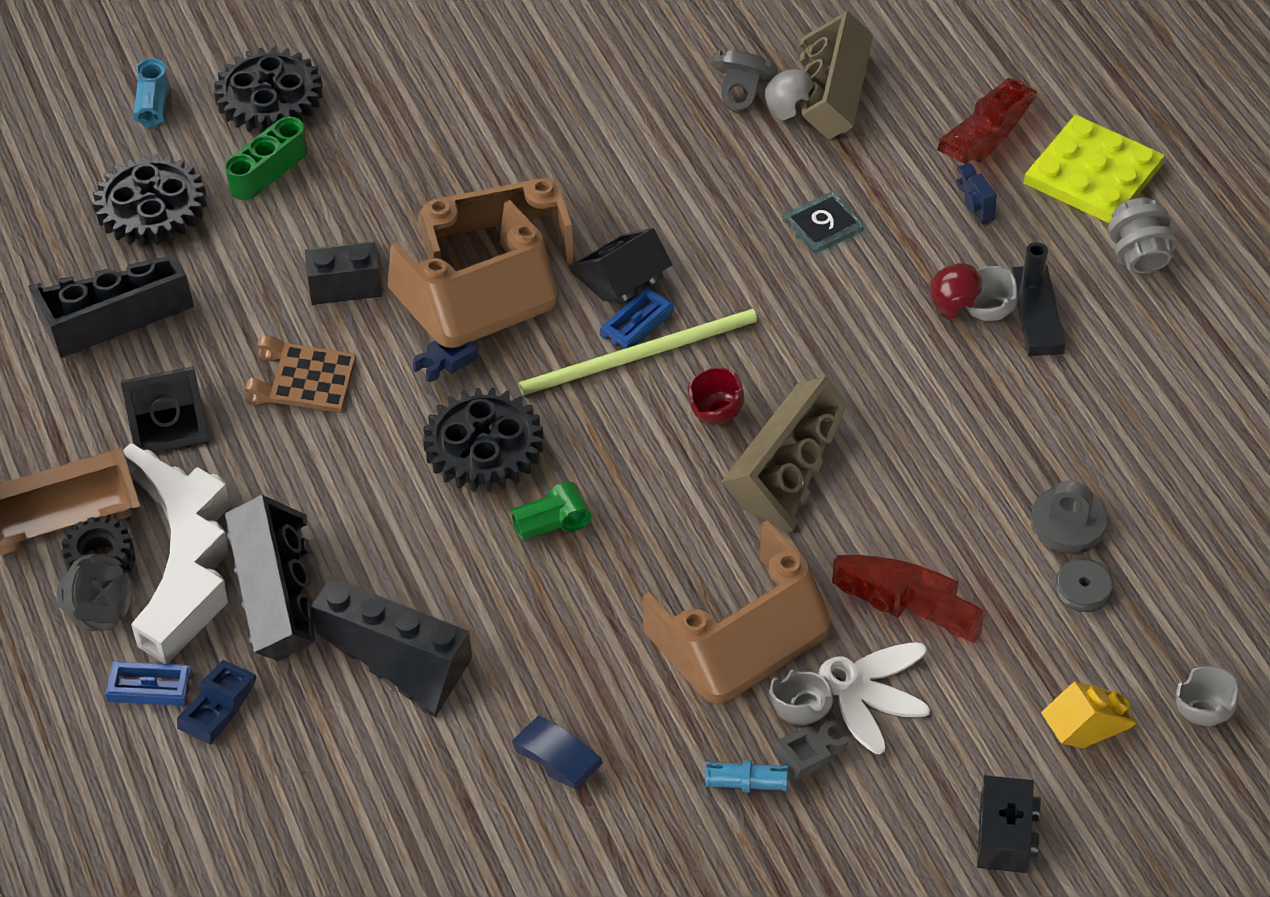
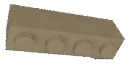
(837, 63)
(786, 453)

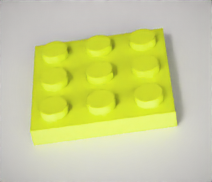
(1093, 168)

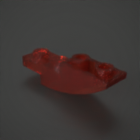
(990, 123)
(899, 585)

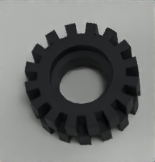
(97, 535)

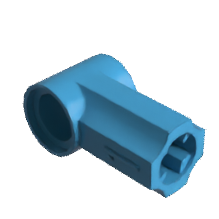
(151, 92)

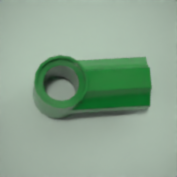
(560, 509)

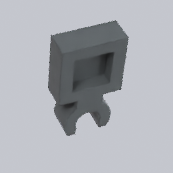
(808, 751)

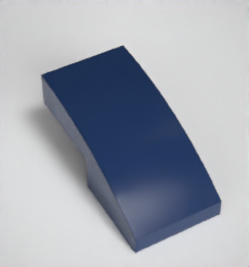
(219, 700)
(558, 750)

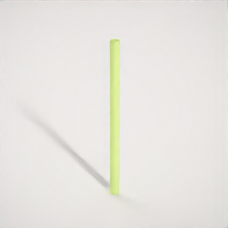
(637, 352)

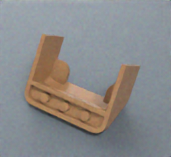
(485, 210)
(483, 296)
(64, 497)
(753, 641)

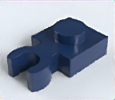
(978, 193)
(442, 357)

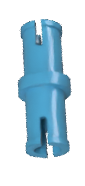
(746, 776)

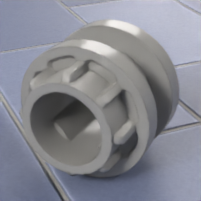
(1142, 235)

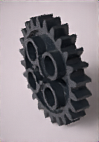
(267, 88)
(149, 199)
(483, 439)

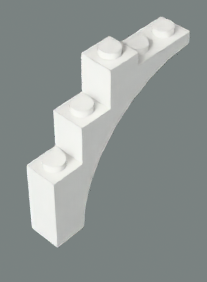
(190, 586)

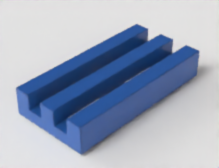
(642, 322)
(148, 689)

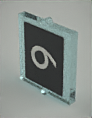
(823, 222)

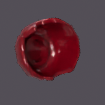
(954, 288)
(716, 395)

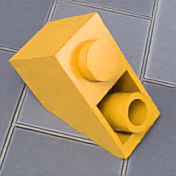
(1088, 715)

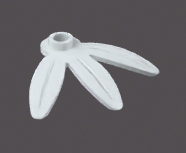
(858, 687)

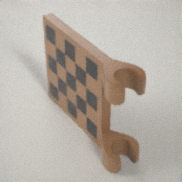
(304, 376)

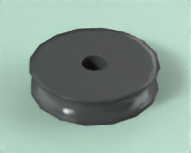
(1080, 597)

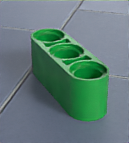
(266, 158)

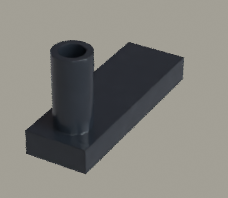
(1037, 304)

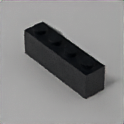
(394, 641)

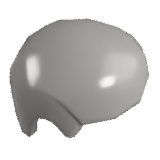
(786, 90)
(997, 296)
(1208, 696)
(801, 697)

